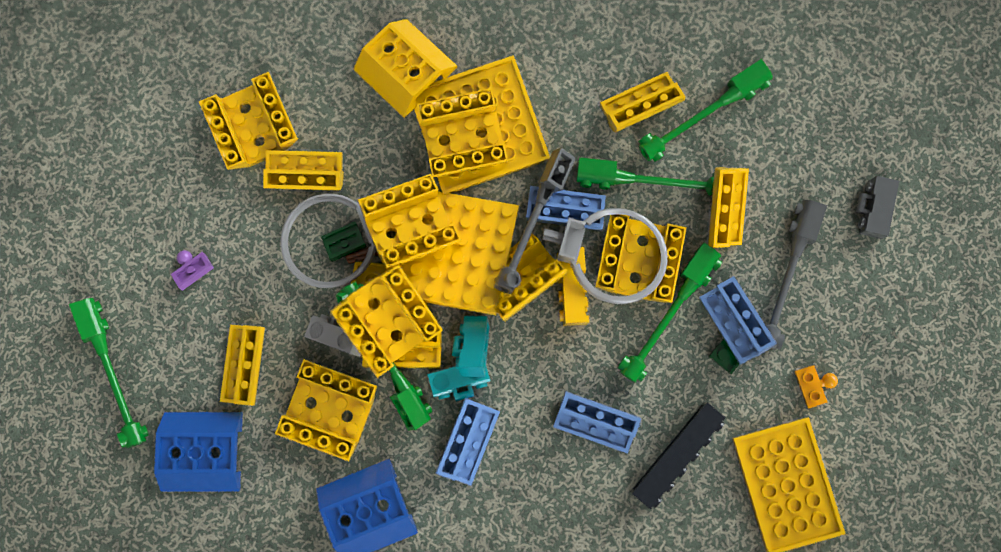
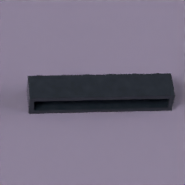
(677, 455)

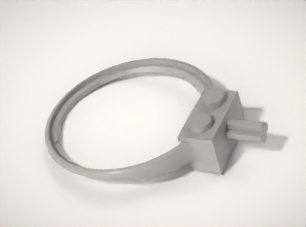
(286, 230)
(571, 244)

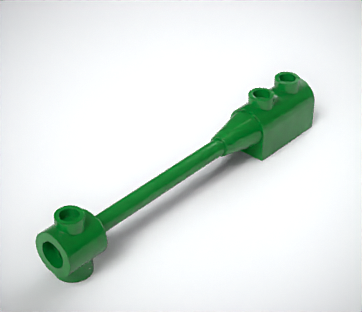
(740, 87)
(606, 175)
(695, 275)
(94, 329)
(407, 397)

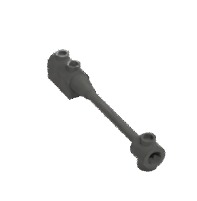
(551, 181)
(803, 231)

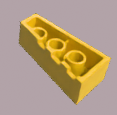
(573, 295)

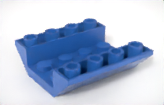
(196, 437)
(359, 498)

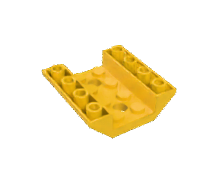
(391, 71)
(459, 120)
(238, 131)
(402, 211)
(625, 256)
(537, 274)
(397, 309)
(323, 425)

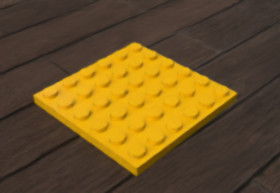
(515, 116)
(466, 271)

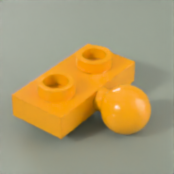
(812, 387)

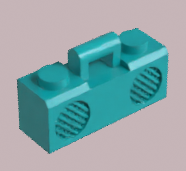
(475, 338)
(450, 379)

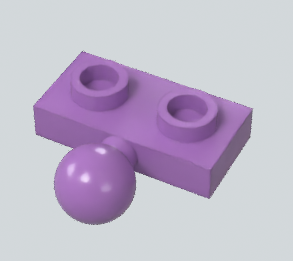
(191, 269)

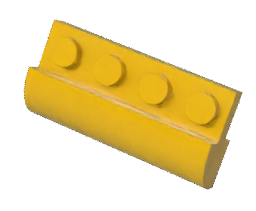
(641, 102)
(303, 170)
(728, 206)
(421, 356)
(242, 364)

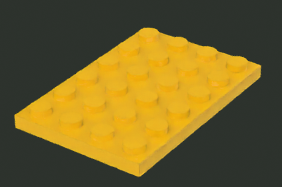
(788, 486)

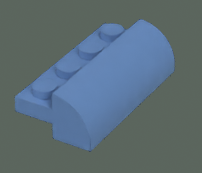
(568, 205)
(737, 320)
(596, 422)
(467, 442)

